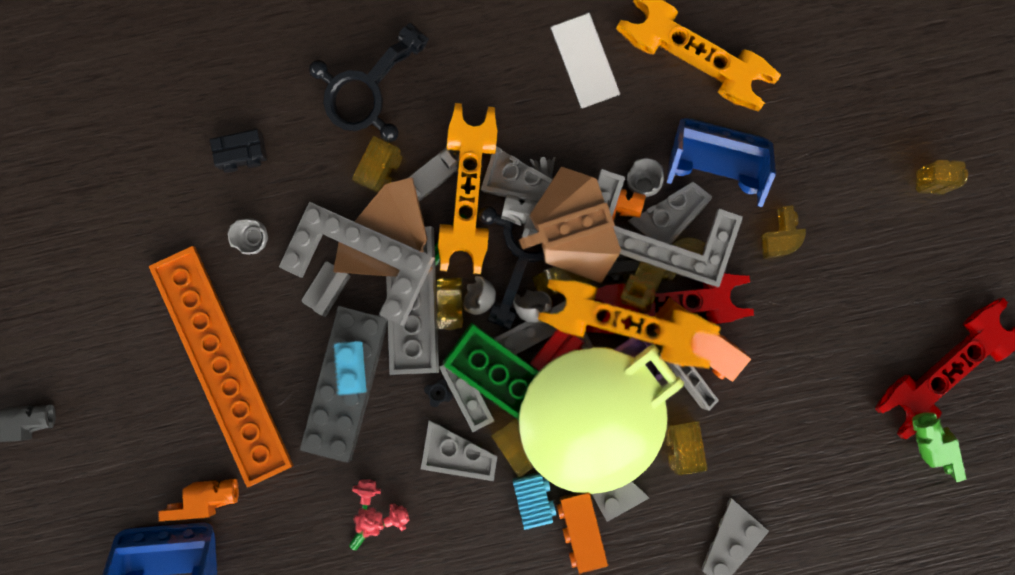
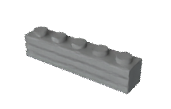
(695, 385)

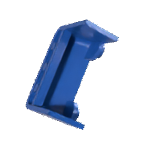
(723, 153)
(163, 551)

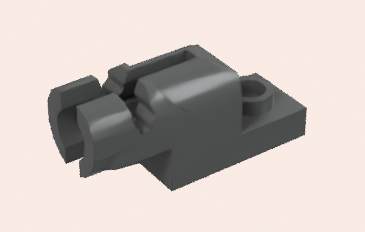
(20, 421)

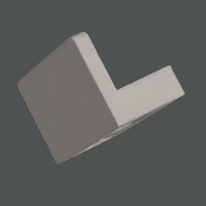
(325, 289)

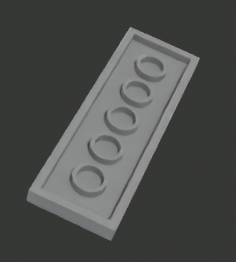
(415, 345)

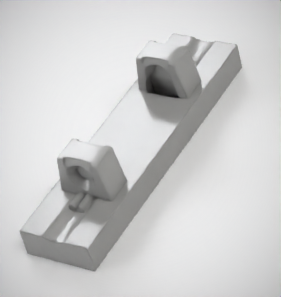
(436, 172)

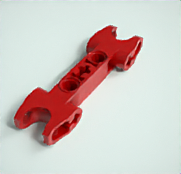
(710, 299)
(985, 338)

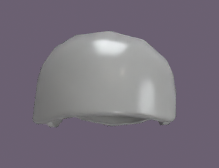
(645, 177)
(248, 236)
(479, 296)
(532, 304)

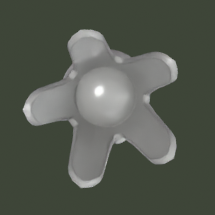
(545, 168)

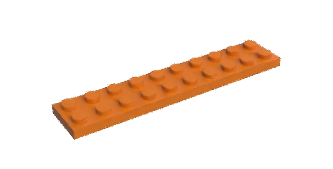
(221, 366)

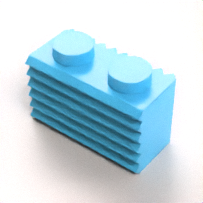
(350, 368)
(533, 501)

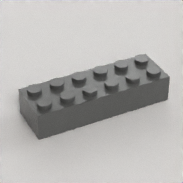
(337, 418)

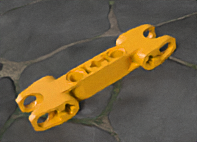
(735, 75)
(471, 144)
(673, 336)

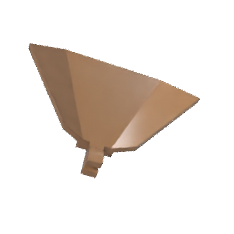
(391, 213)
(575, 226)

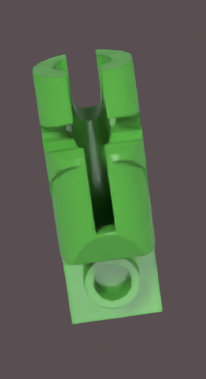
(938, 445)

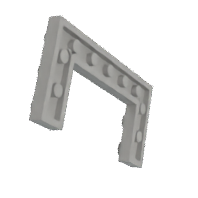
(411, 262)
(703, 268)
(516, 340)

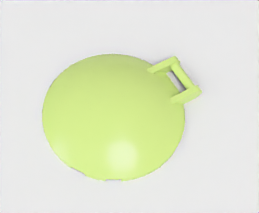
(596, 418)

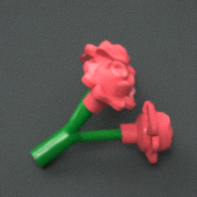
(370, 522)

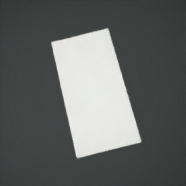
(585, 60)

